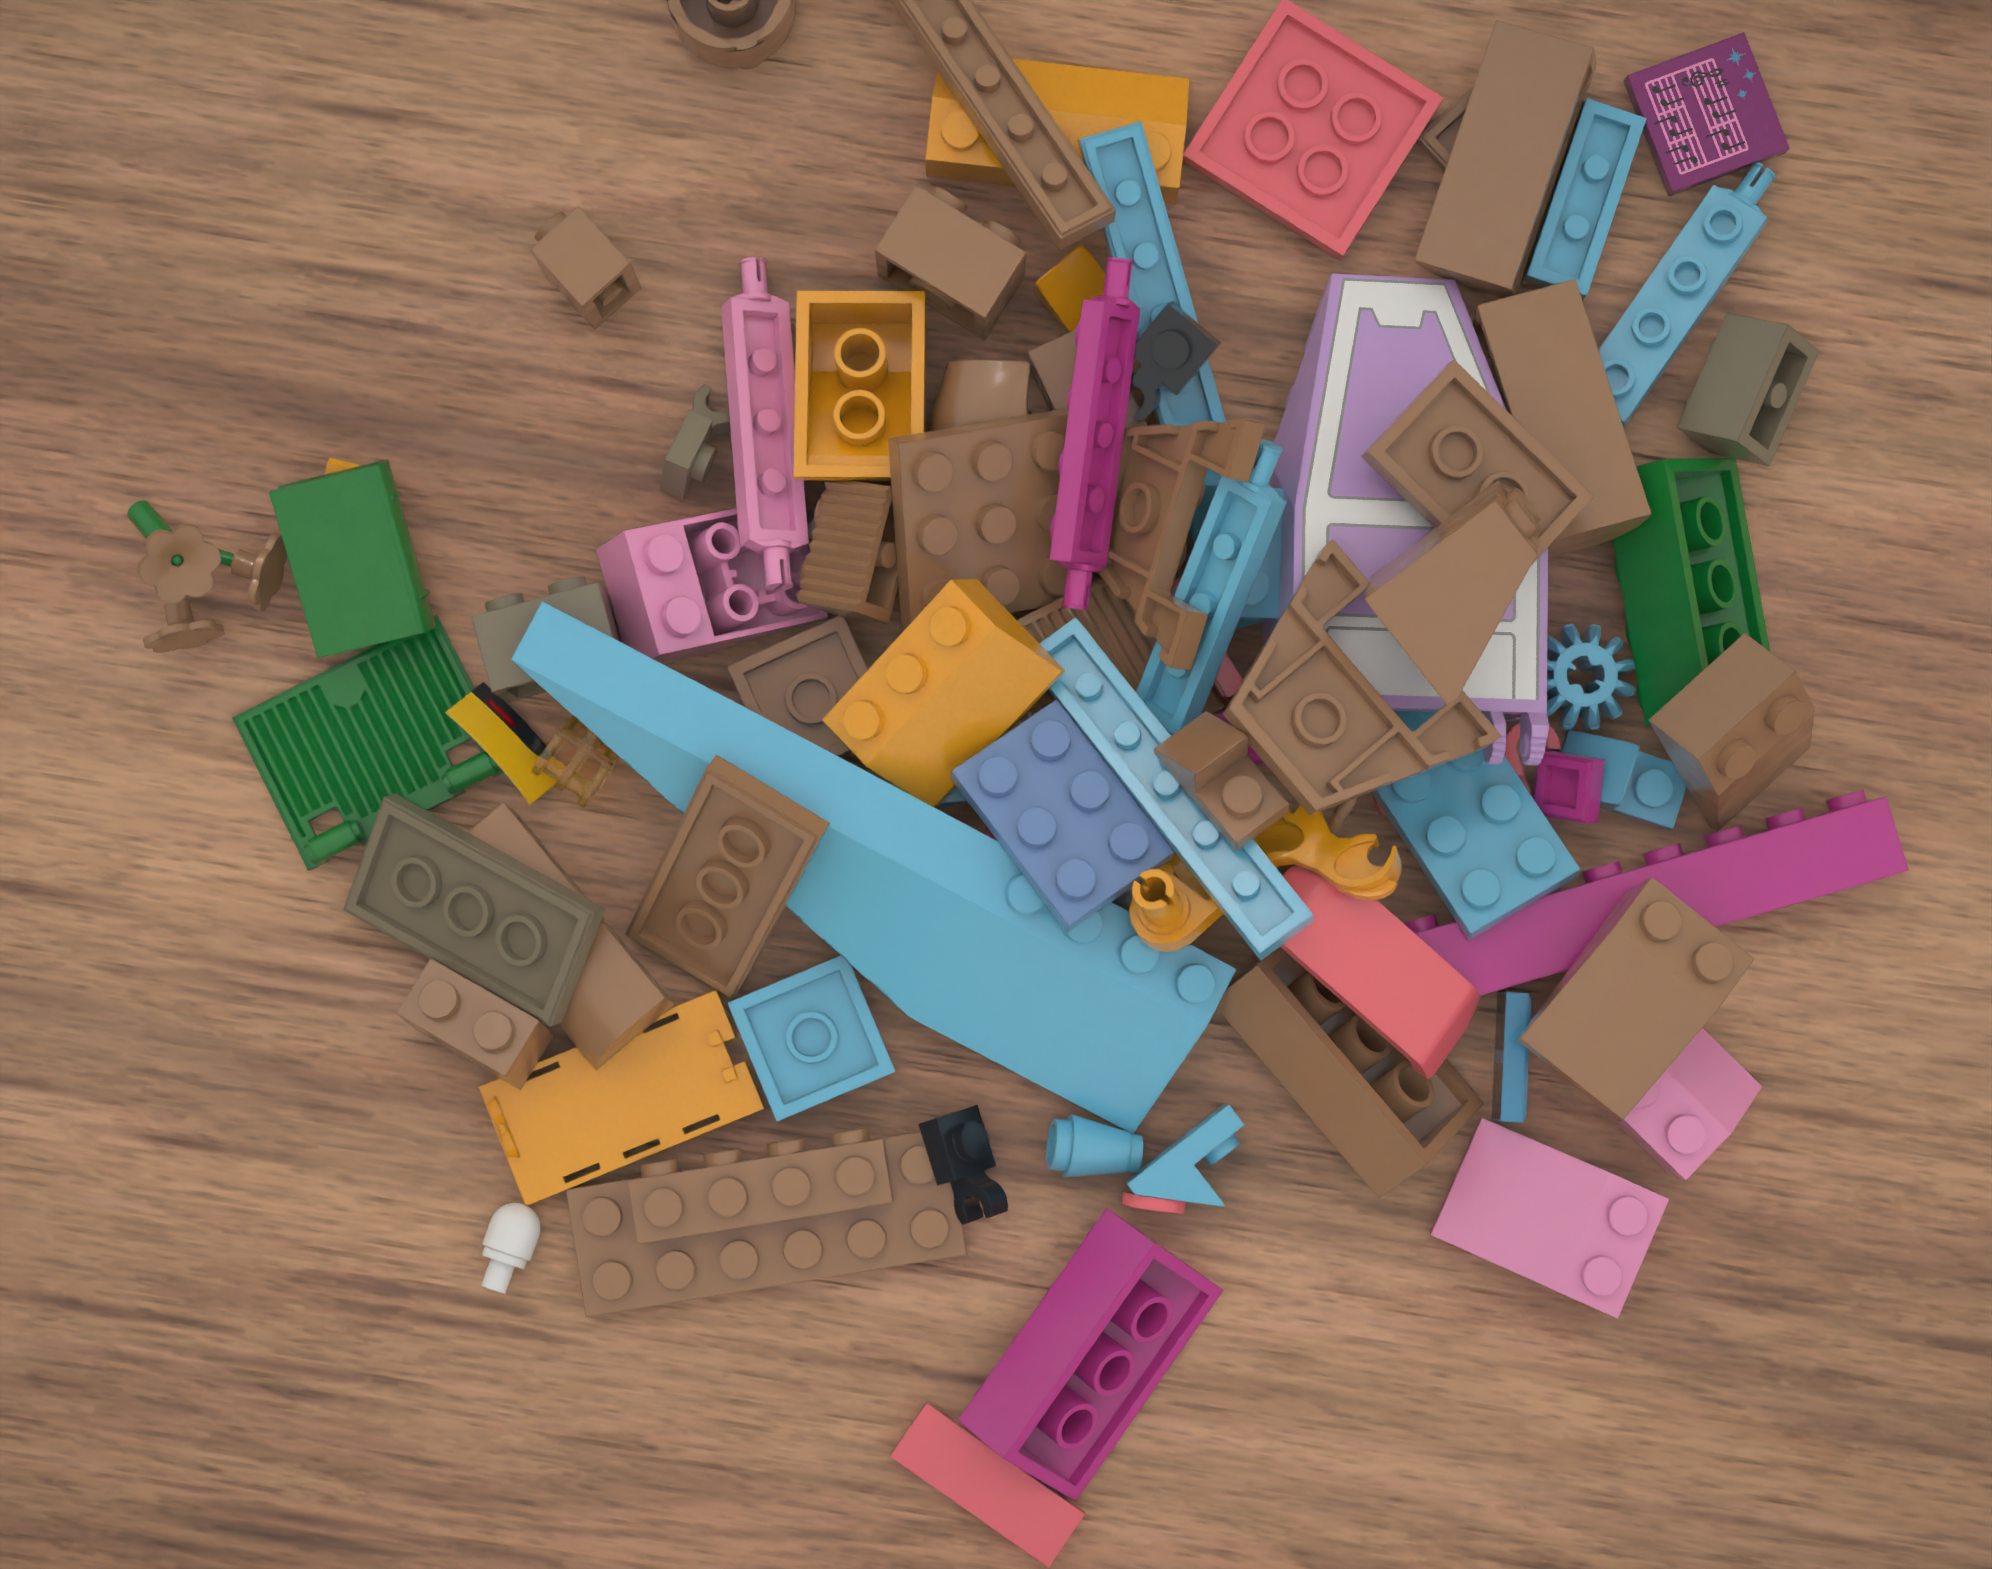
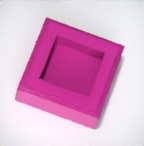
(1569, 786)

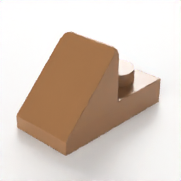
(1220, 777)

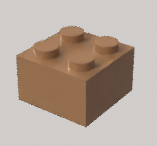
(958, 263)

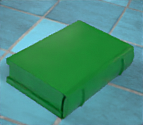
(352, 558)

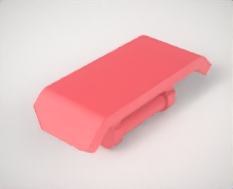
(1382, 971)

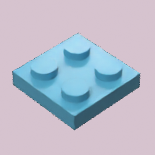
(811, 1037)

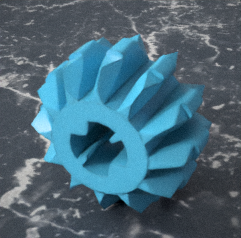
(1589, 657)

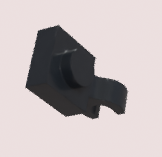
(959, 1155)

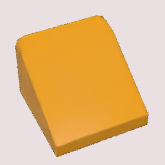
(1068, 284)

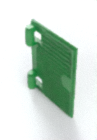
(364, 735)

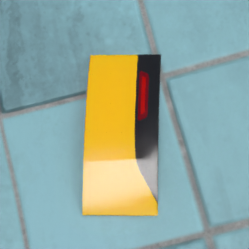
(504, 739)

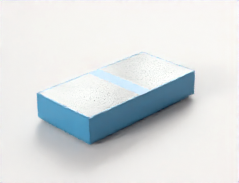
(1510, 1057)

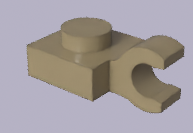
(691, 453)

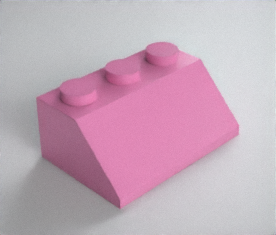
(1691, 1107)

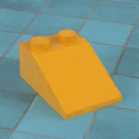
(857, 380)

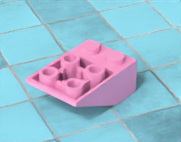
(694, 589)

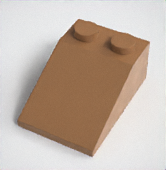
(1736, 728)
(1635, 997)

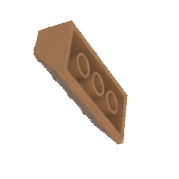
(1346, 1073)

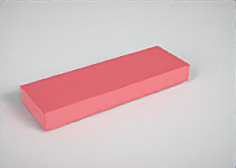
(987, 1485)

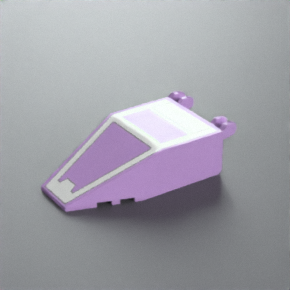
(1361, 367)

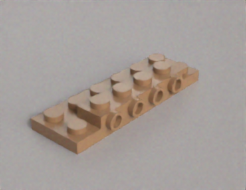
(760, 1221)

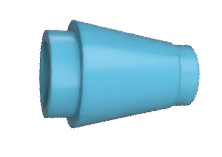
(1091, 1148)

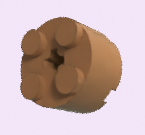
(735, 32)

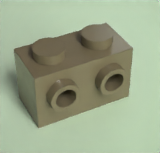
(1748, 389)

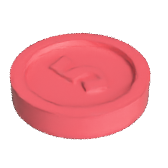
(1152, 1203)

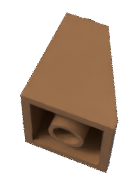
(1456, 585)

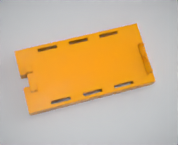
(637, 1096)

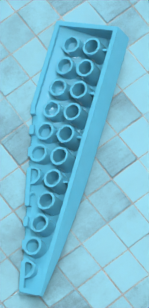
(910, 891)

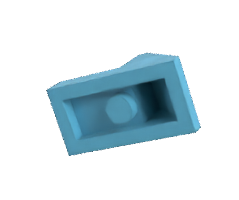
(1632, 780)
(1173, 1170)

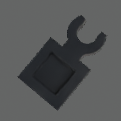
(1169, 355)

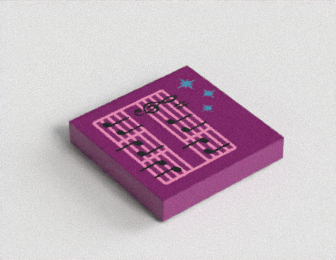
(1706, 114)

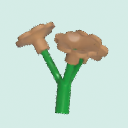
(182, 565)

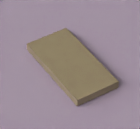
(474, 909)

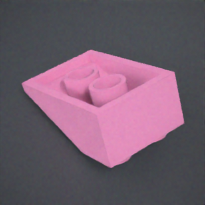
(1549, 1217)

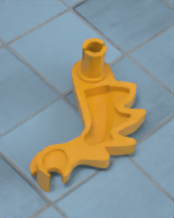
(1176, 909)

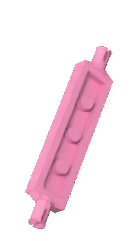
(762, 423)

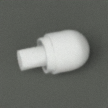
(509, 1243)

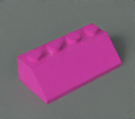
(1089, 1355)

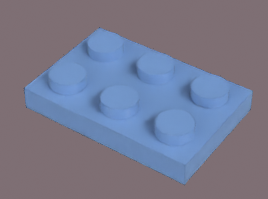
(1061, 815)

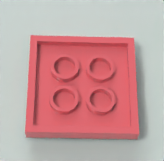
(1312, 128)

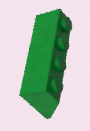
(1687, 575)

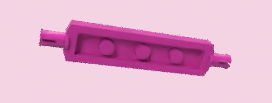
(1094, 433)

